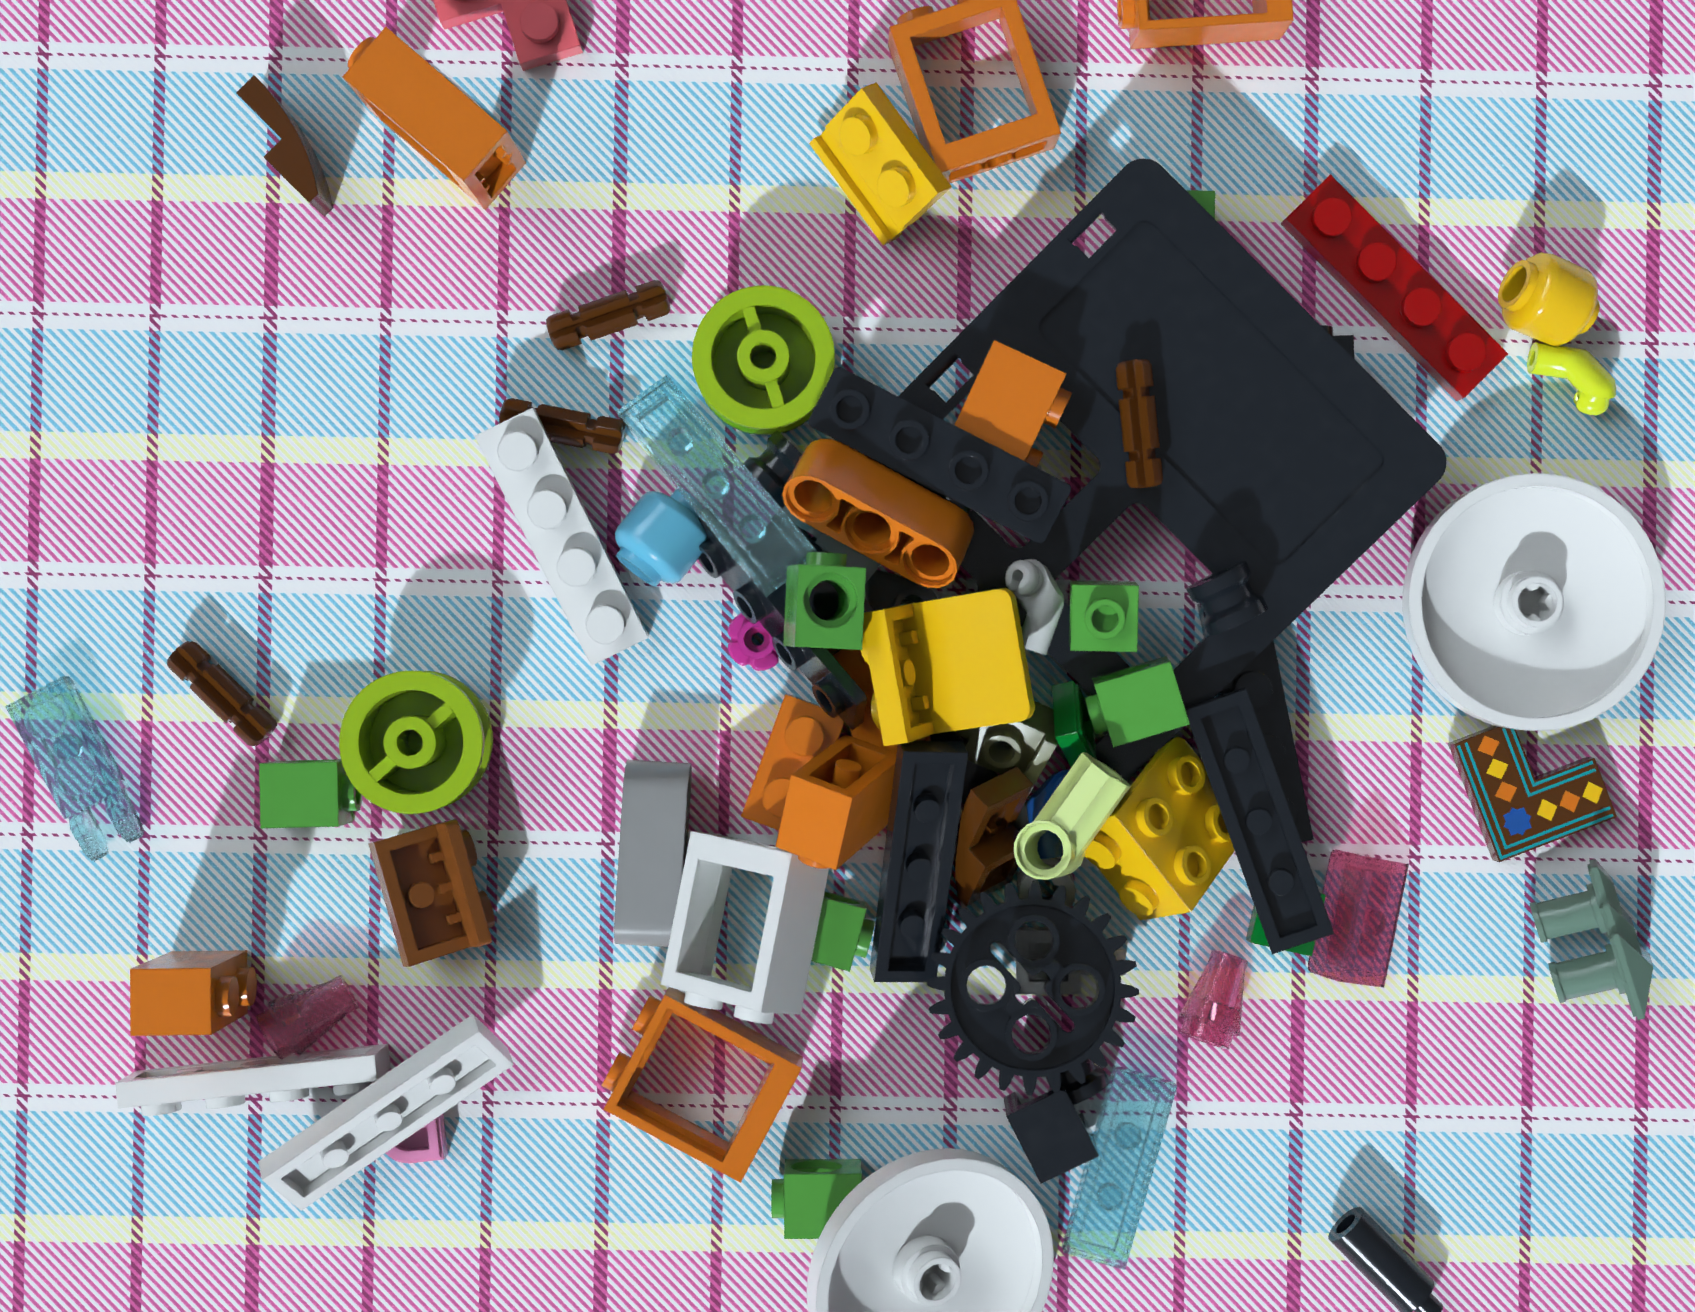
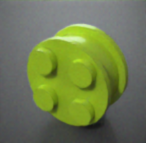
(763, 359)
(415, 741)

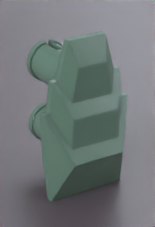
(1623, 963)

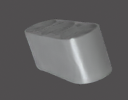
(651, 850)

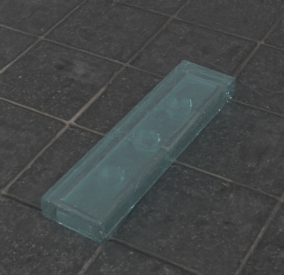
(716, 484)

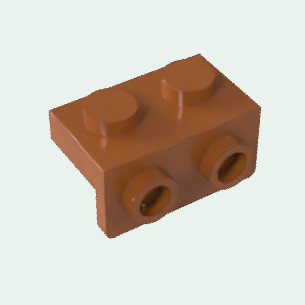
(432, 892)

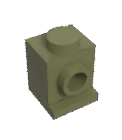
(1014, 744)

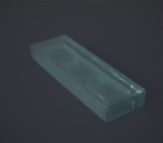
(1119, 1178)

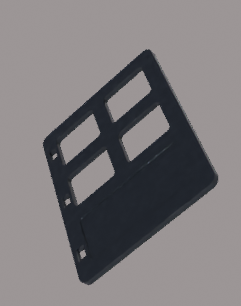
(1262, 418)

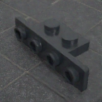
(939, 455)
(830, 682)

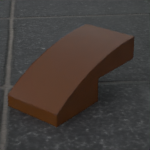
(293, 153)
(988, 835)

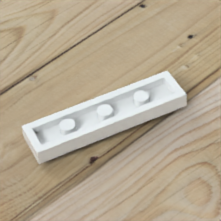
(562, 536)
(227, 1082)
(385, 1113)

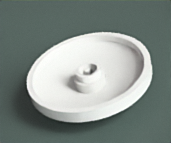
(1534, 602)
(934, 1238)

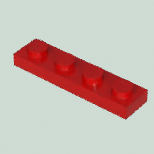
(1394, 288)

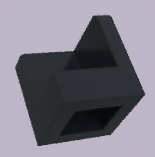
(1051, 1133)

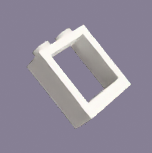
(786, 936)

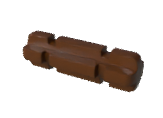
(608, 315)
(1139, 423)
(572, 426)
(221, 693)

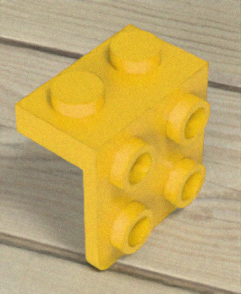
(947, 665)
(1164, 836)

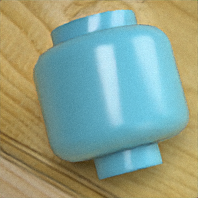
(660, 538)

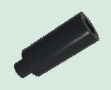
(1384, 1262)

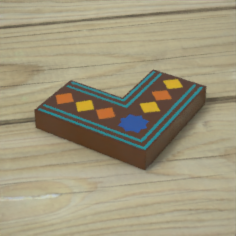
(1521, 809)

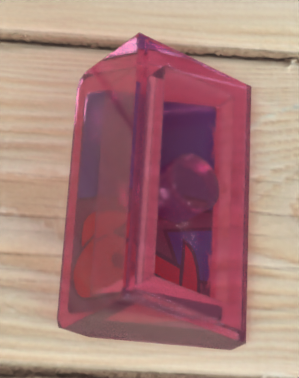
(1364, 912)

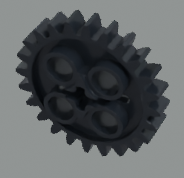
(989, 1027)

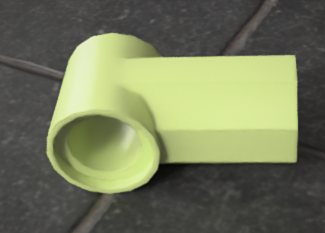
(1072, 813)

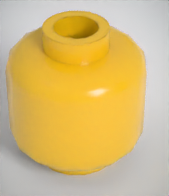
(1549, 299)

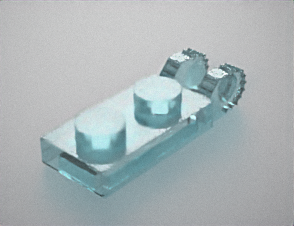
(75, 763)

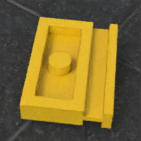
(880, 163)

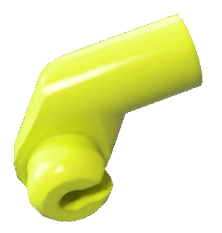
(1582, 370)

